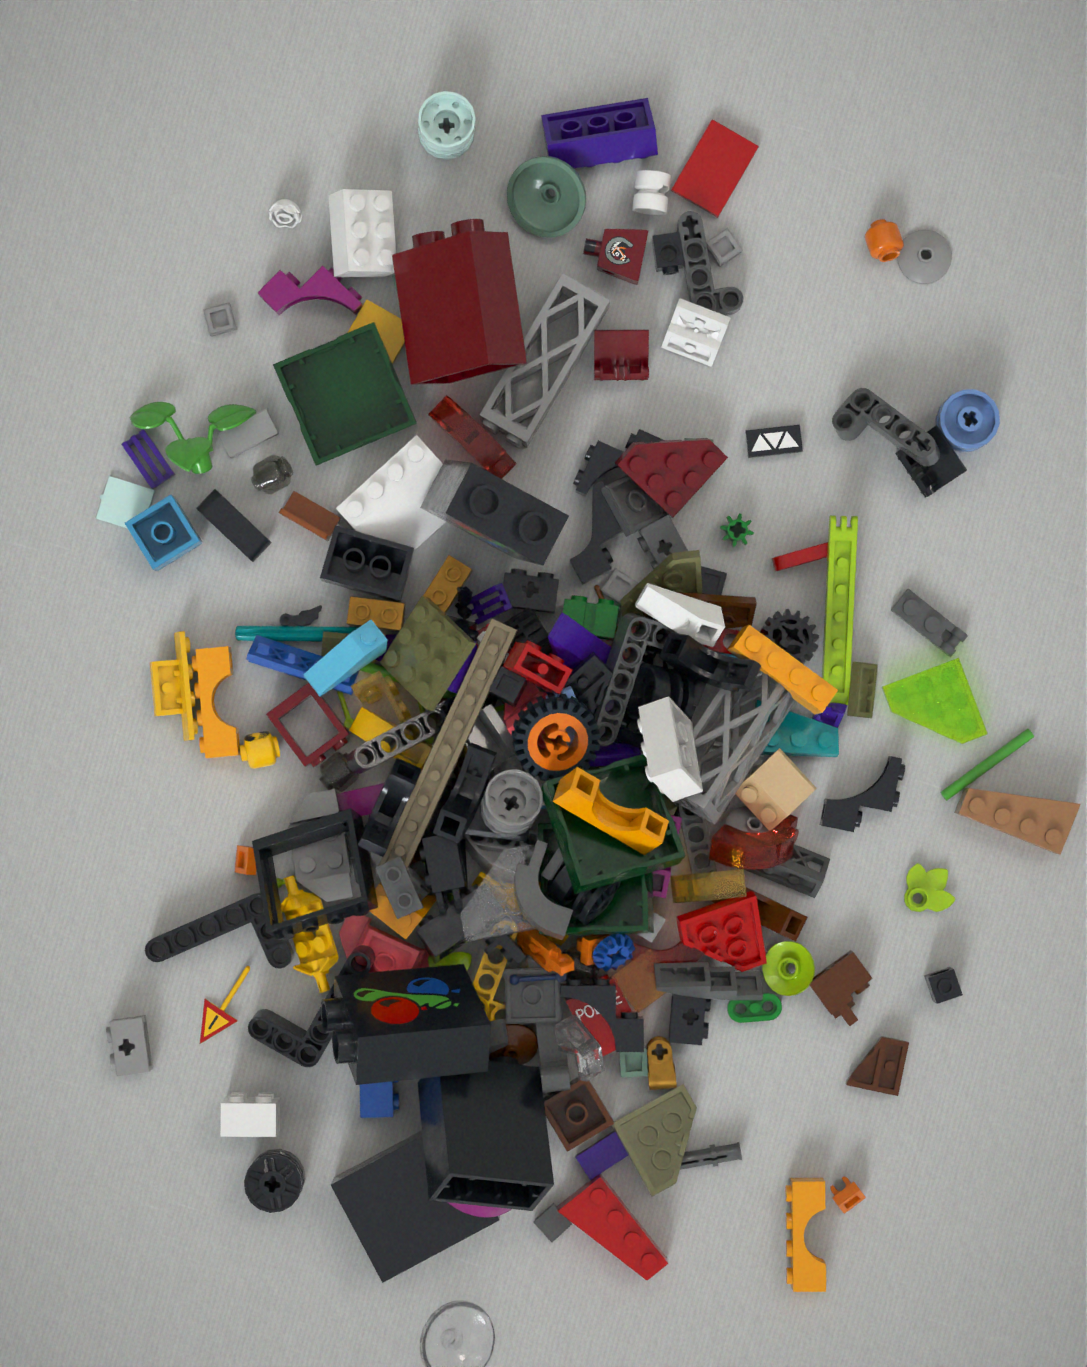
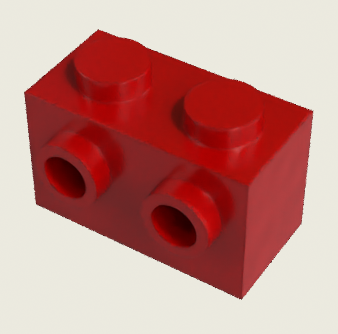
(538, 667)

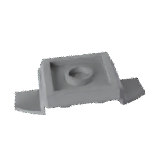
(325, 863)

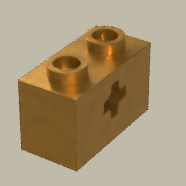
(445, 584)
(384, 614)

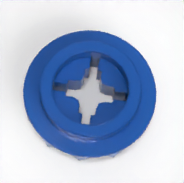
(611, 945)

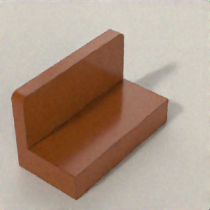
(310, 516)

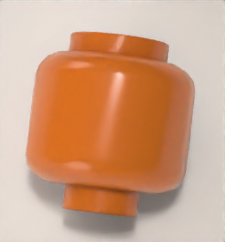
(884, 240)

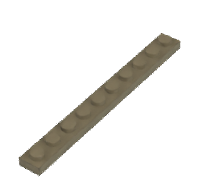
(450, 742)

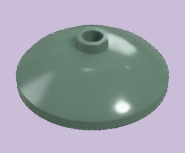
(535, 207)

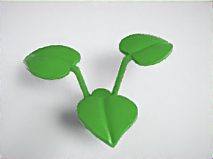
(194, 452)

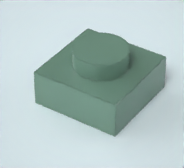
(633, 1064)

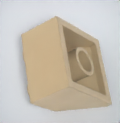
(775, 789)

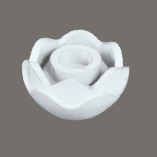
(285, 213)

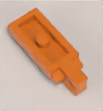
(544, 952)

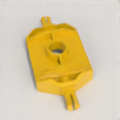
(314, 953)

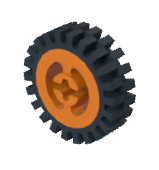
(554, 717)

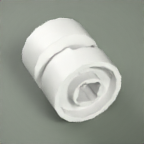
(651, 192)

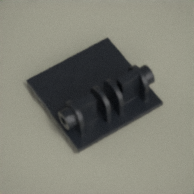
(934, 477)

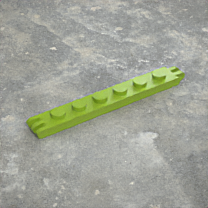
(839, 606)

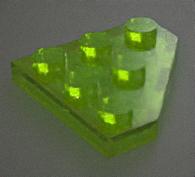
(938, 701)

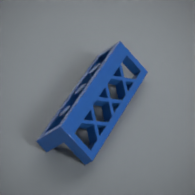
(290, 660)

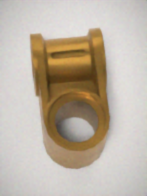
(660, 1068)

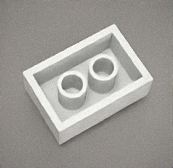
(362, 233)
(669, 749)

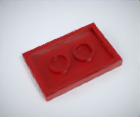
(715, 168)

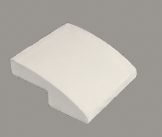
(695, 332)

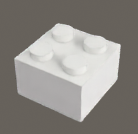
(250, 1115)

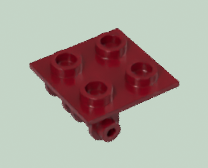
(621, 355)

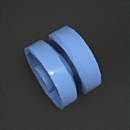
(981, 412)

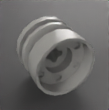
(512, 787)

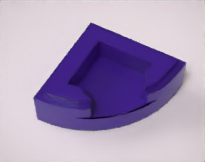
(835, 714)

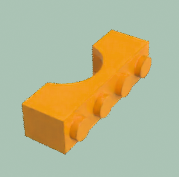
(212, 668)
(795, 677)
(634, 827)
(805, 1199)

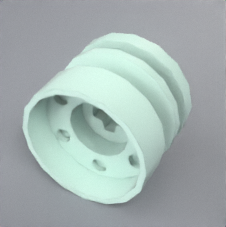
(450, 110)

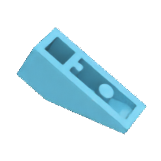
(347, 658)

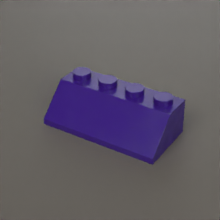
(601, 133)

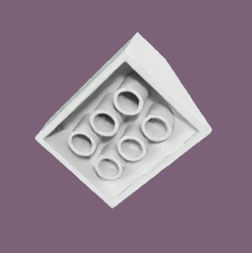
(392, 498)

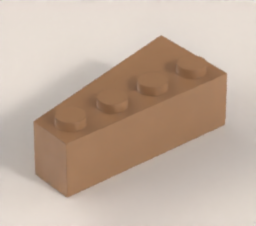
(1030, 819)

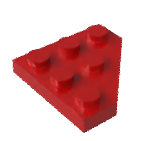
(726, 931)

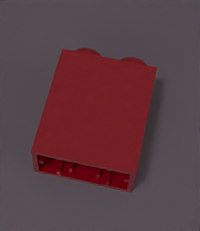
(458, 304)

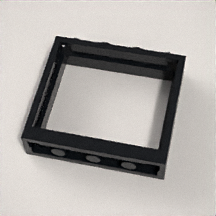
(299, 836)

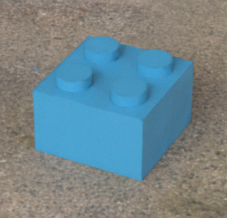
(163, 533)

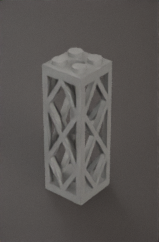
(510, 424)
(745, 748)

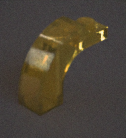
(708, 885)

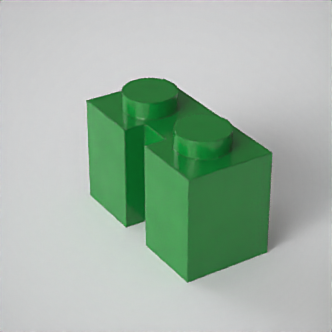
(597, 618)

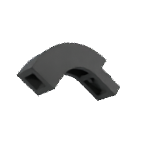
(535, 907)

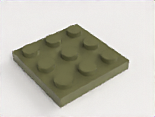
(427, 653)

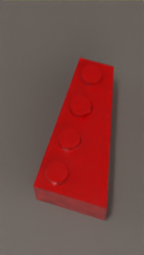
(609, 1222)

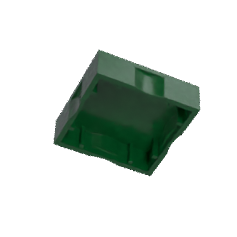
(345, 393)
(595, 856)
(626, 914)

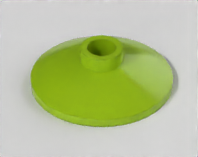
(777, 973)

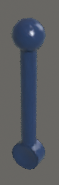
(515, 979)

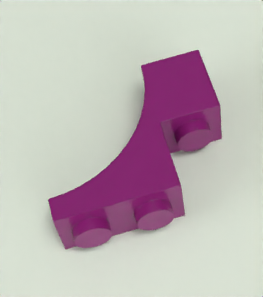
(283, 291)

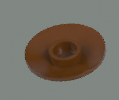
(521, 1044)

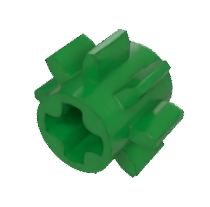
(743, 526)

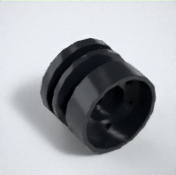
(657, 683)
(587, 903)
(287, 1171)

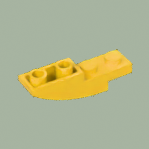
(370, 725)

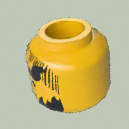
(259, 749)

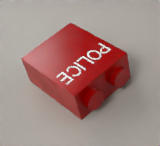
(595, 1021)

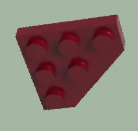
(671, 469)

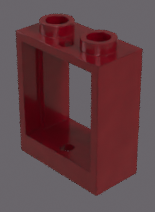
(292, 702)

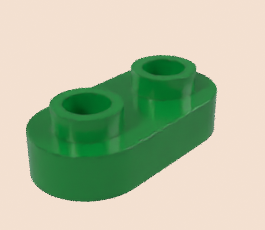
(754, 1009)

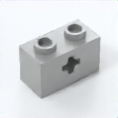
(136, 1032)

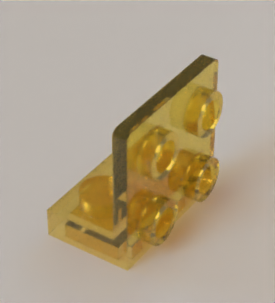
(373, 687)

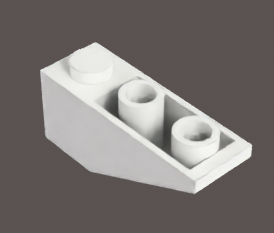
(683, 613)

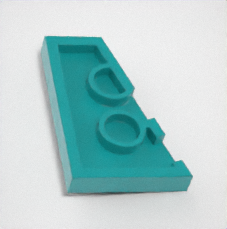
(803, 737)

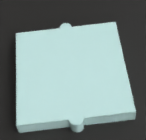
(123, 501)

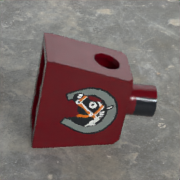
(619, 253)

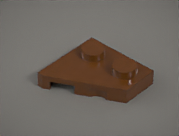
(881, 1067)

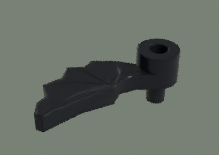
(464, 600)
(304, 617)

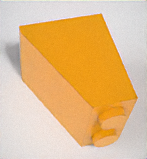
(403, 925)

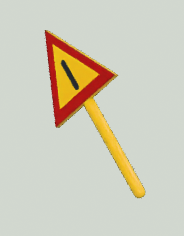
(215, 1018)

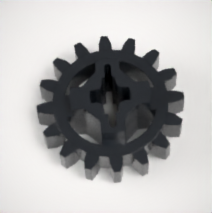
(793, 626)

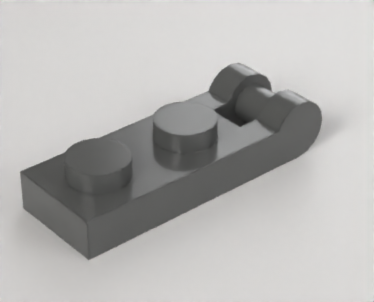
(928, 622)

